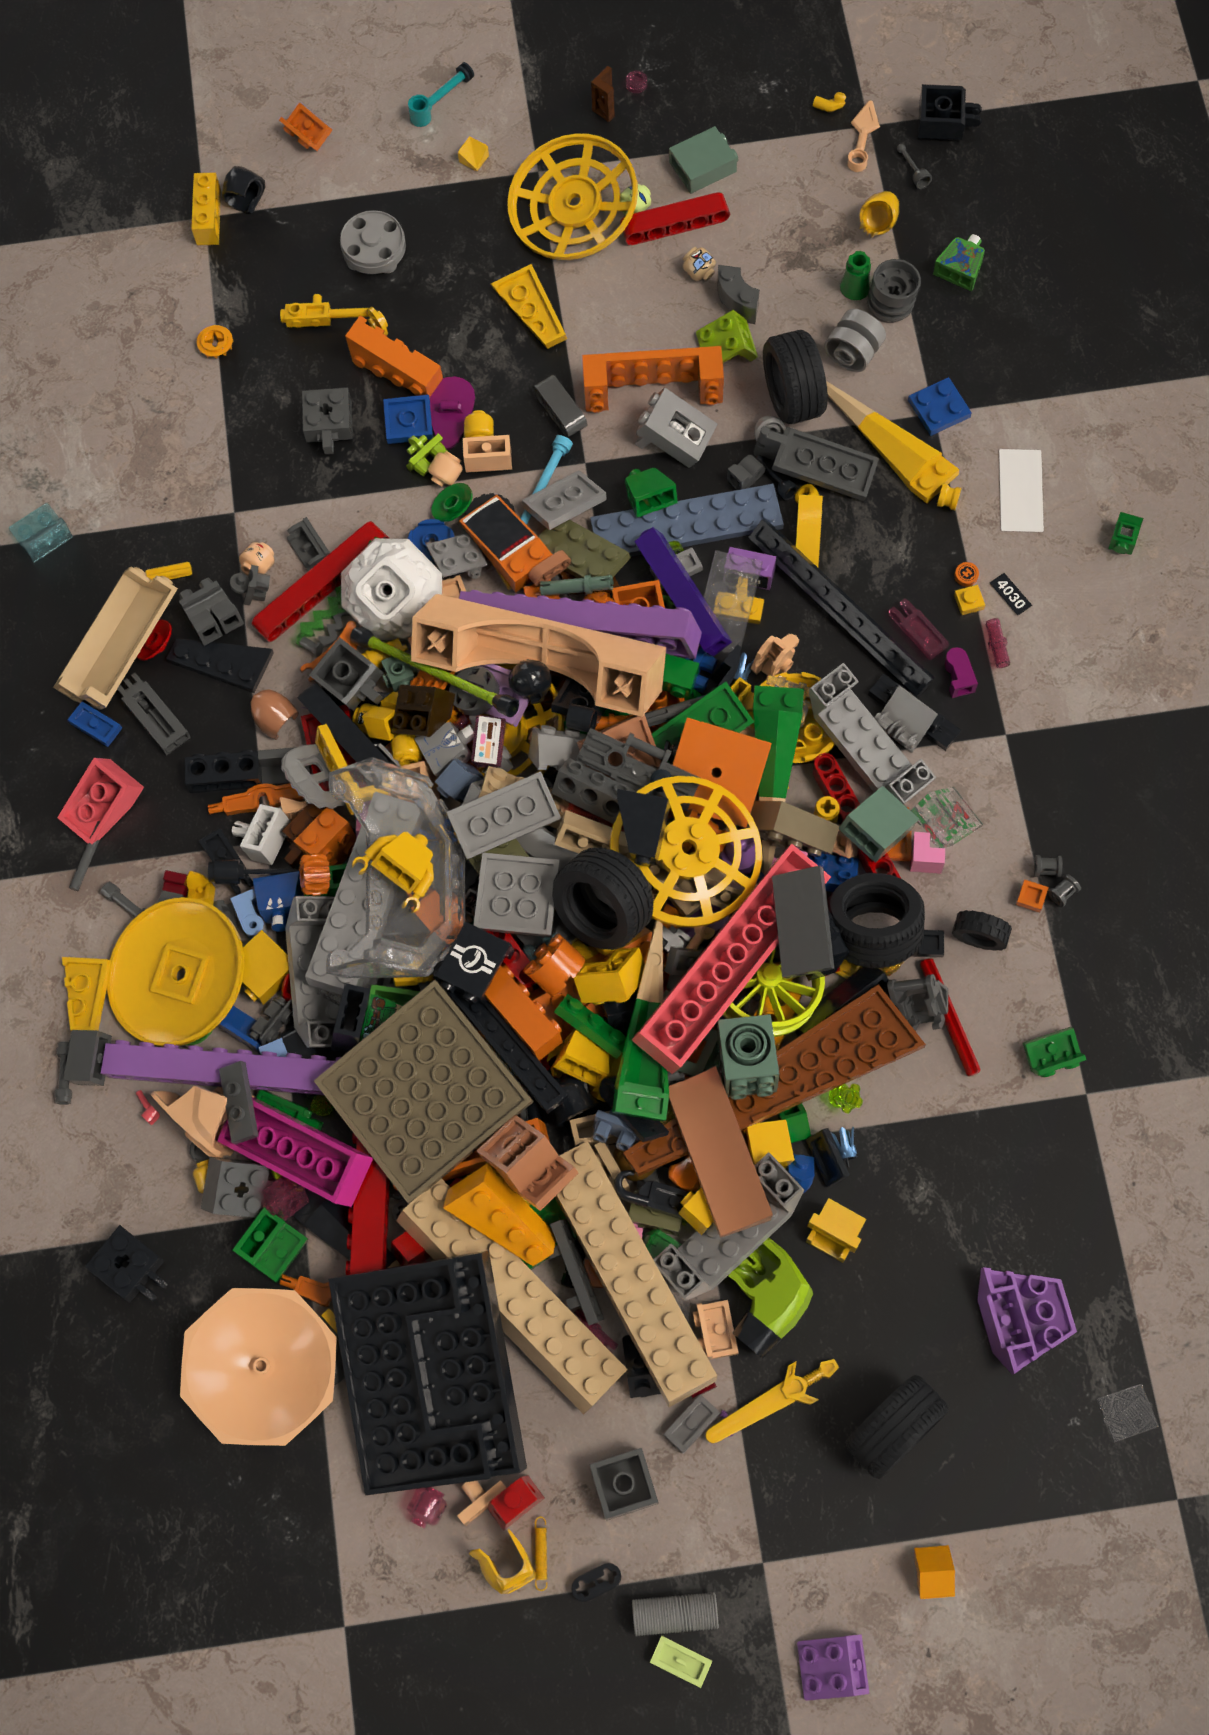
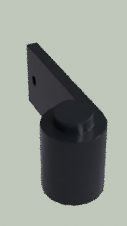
(644, 1128)

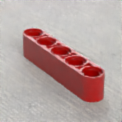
(676, 218)

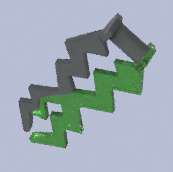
(308, 627)

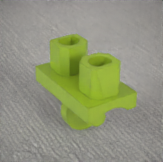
(419, 460)

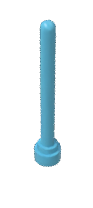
(561, 446)

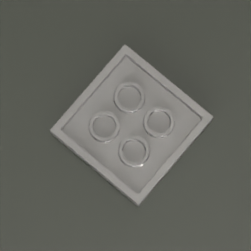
(516, 894)

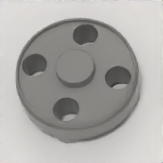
(372, 239)

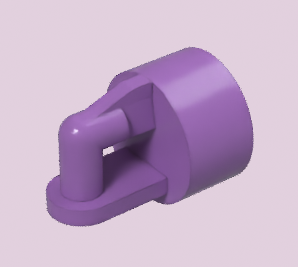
(747, 855)

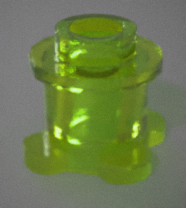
(846, 1097)

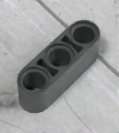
(560, 406)

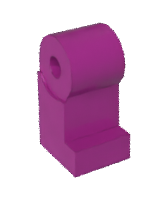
(961, 671)

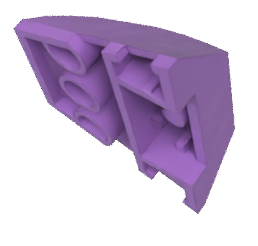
(1023, 1315)

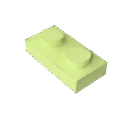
(681, 1661)

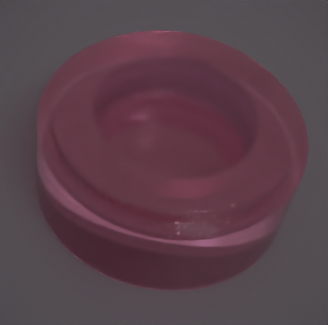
(636, 81)

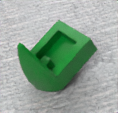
(657, 1241)

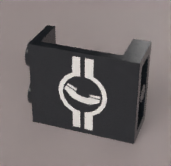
(473, 963)

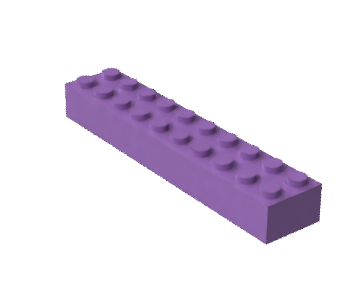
(654, 625)

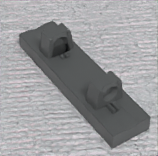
(585, 1294)

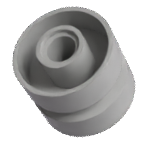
(855, 340)

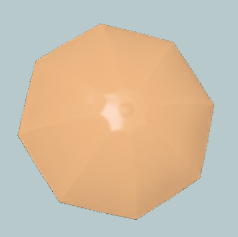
(258, 1366)

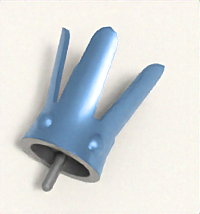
(740, 671)

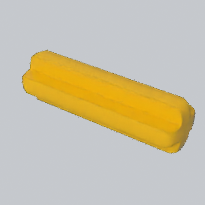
(171, 571)

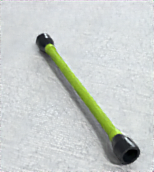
(502, 703)

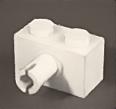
(264, 835)

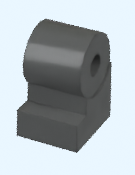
(745, 472)

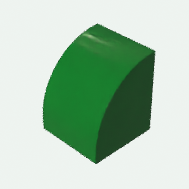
(797, 1122)

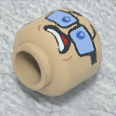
(699, 264)

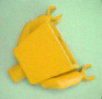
(404, 862)

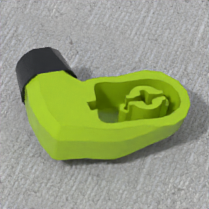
(777, 1297)

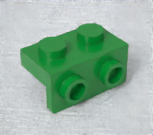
(1053, 1052)

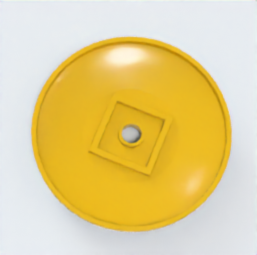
(146, 965)

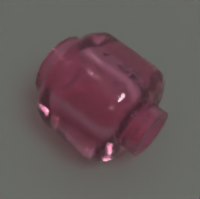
(426, 1507)

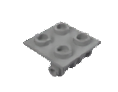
(457, 556)
(906, 718)

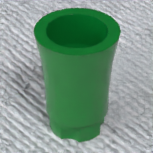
(856, 278)

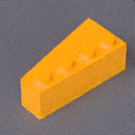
(501, 1215)

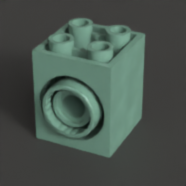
(748, 1056)

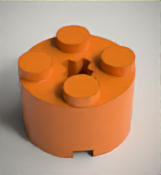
(554, 965)

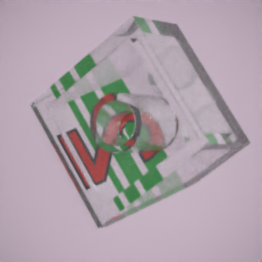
(946, 817)

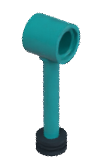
(421, 106)

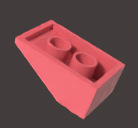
(102, 796)

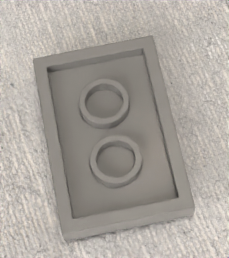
(564, 500)

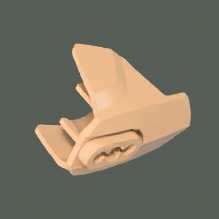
(200, 1115)

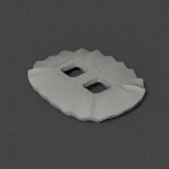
(305, 783)

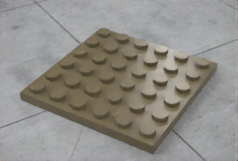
(423, 1091)

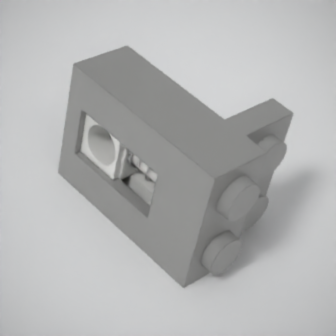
(668, 426)

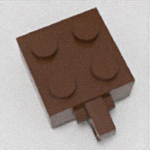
(295, 828)

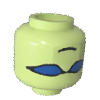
(643, 199)

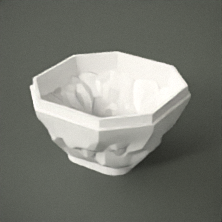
(394, 564)

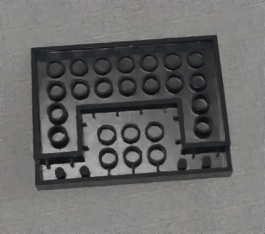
(427, 1374)

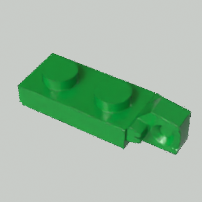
(290, 1108)

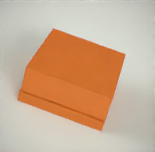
(724, 759)

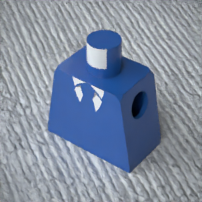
(275, 897)

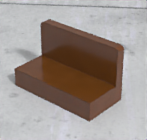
(603, 95)

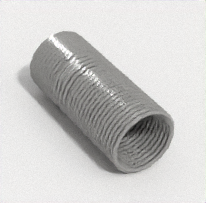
(675, 1614)

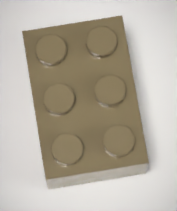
(791, 825)

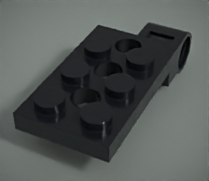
(578, 706)

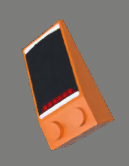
(505, 541)

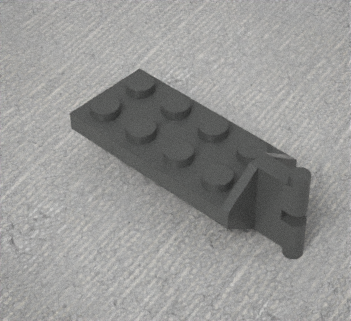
(818, 461)

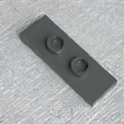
(239, 1102)

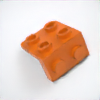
(329, 836)

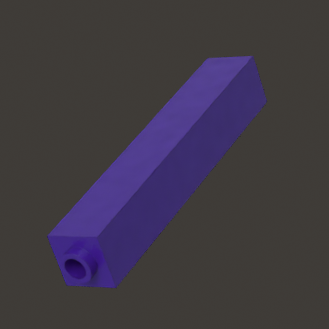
(682, 589)

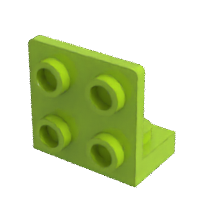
(730, 333)

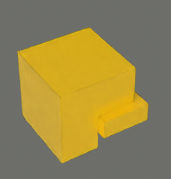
(771, 1138)
(835, 1230)

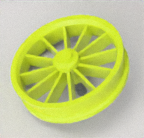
(769, 982)

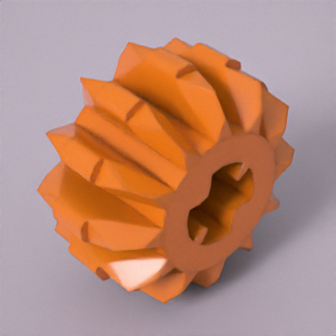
(314, 874)

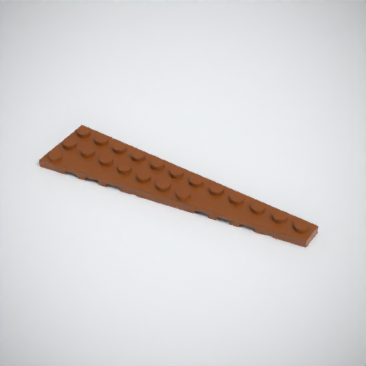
(832, 1053)

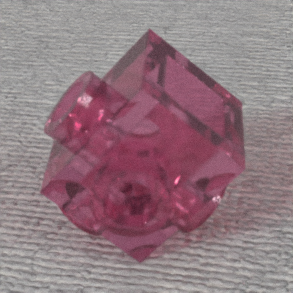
(284, 1198)

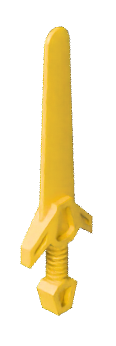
(776, 1398)

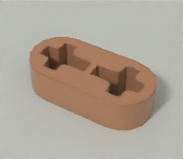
(549, 567)

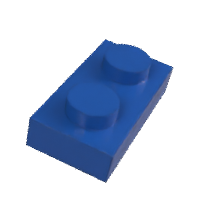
(94, 724)

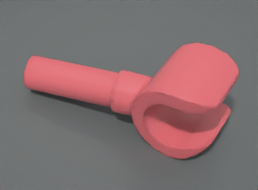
(150, 1114)

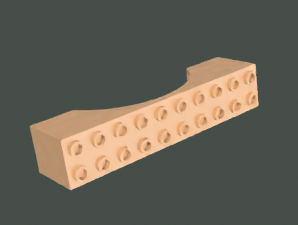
(466, 634)

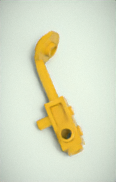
(320, 314)

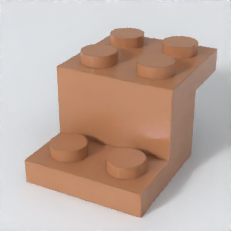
(527, 1162)

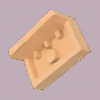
(716, 1329)

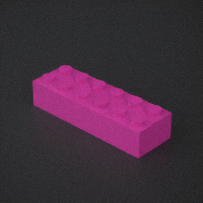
(303, 1154)

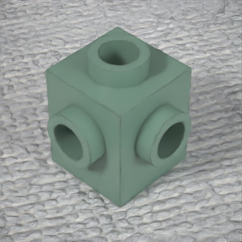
(397, 673)

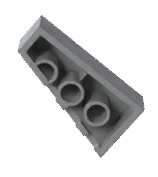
(553, 746)

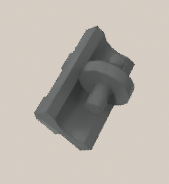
(254, 585)

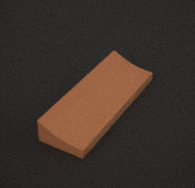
(719, 1153)

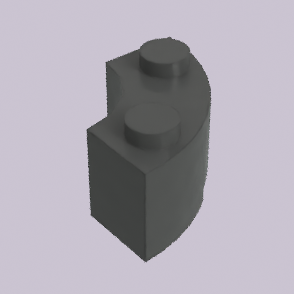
(737, 293)

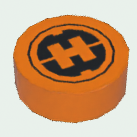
(966, 574)

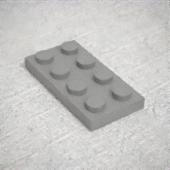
(503, 815)

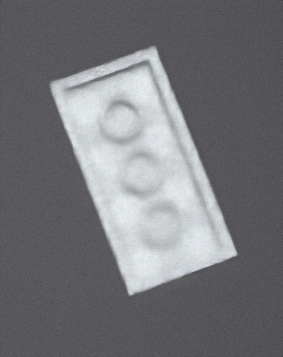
(732, 592)

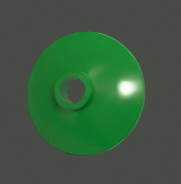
(452, 502)

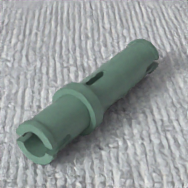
(566, 586)

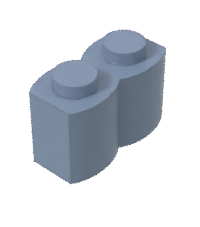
(457, 779)

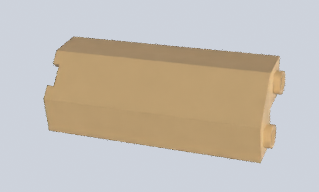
(115, 638)

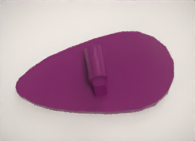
(449, 406)

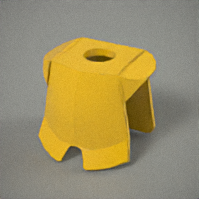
(492, 1575)

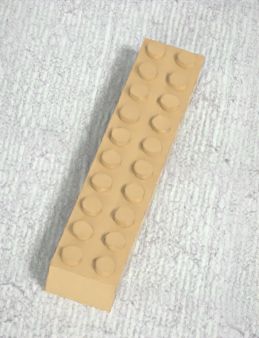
(633, 1280)
(527, 1307)

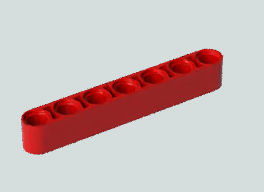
(313, 585)
(846, 797)

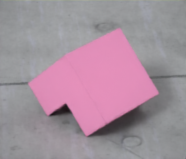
(924, 857)

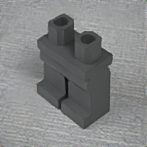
(205, 604)

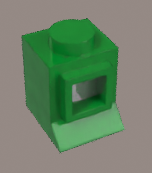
(1125, 533)

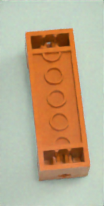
(652, 367)

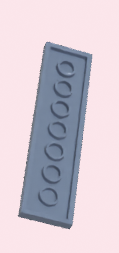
(695, 519)

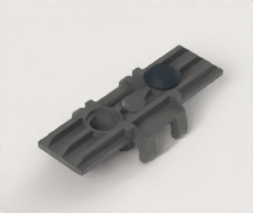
(631, 771)

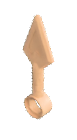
(865, 123)

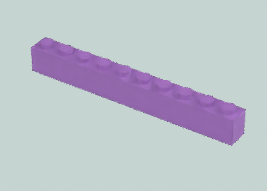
(202, 1067)

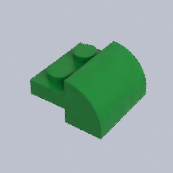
(270, 1245)

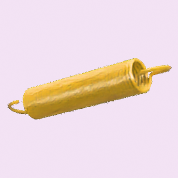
(541, 1554)

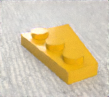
(86, 988)

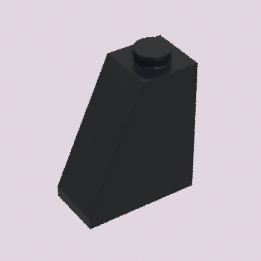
(644, 824)

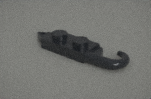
(652, 1195)

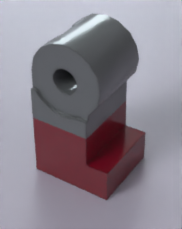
(174, 886)

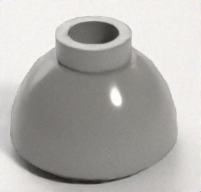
(772, 422)

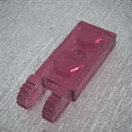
(919, 630)

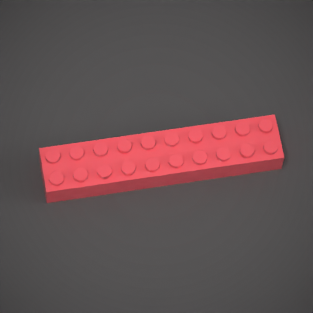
(718, 972)

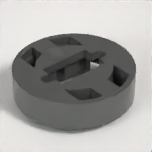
(469, 703)

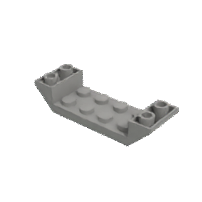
(863, 738)
(312, 1013)
(708, 1259)

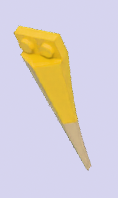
(913, 460)

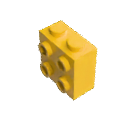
(263, 968)

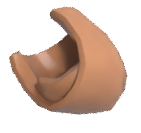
(271, 711)

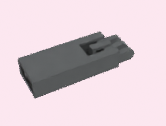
(159, 722)

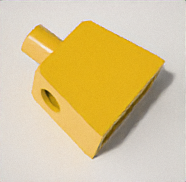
(583, 1059)

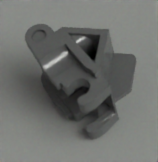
(920, 1000)

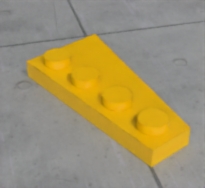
(530, 303)

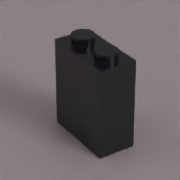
(350, 1018)

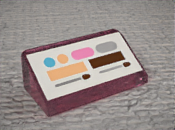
(488, 741)

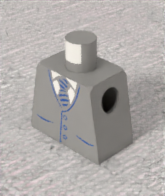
(445, 746)

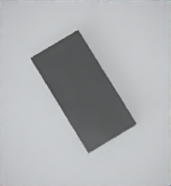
(803, 922)

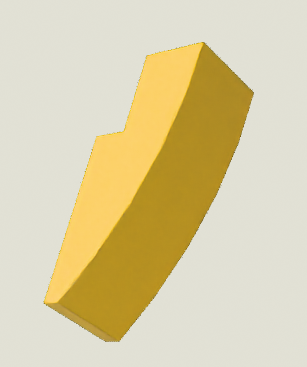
(809, 526)

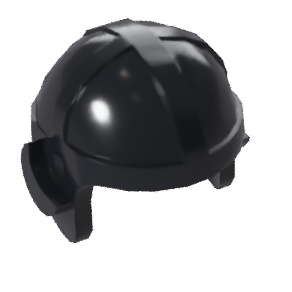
(530, 680)

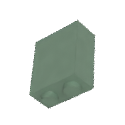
(703, 159)
(878, 823)

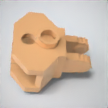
(775, 655)

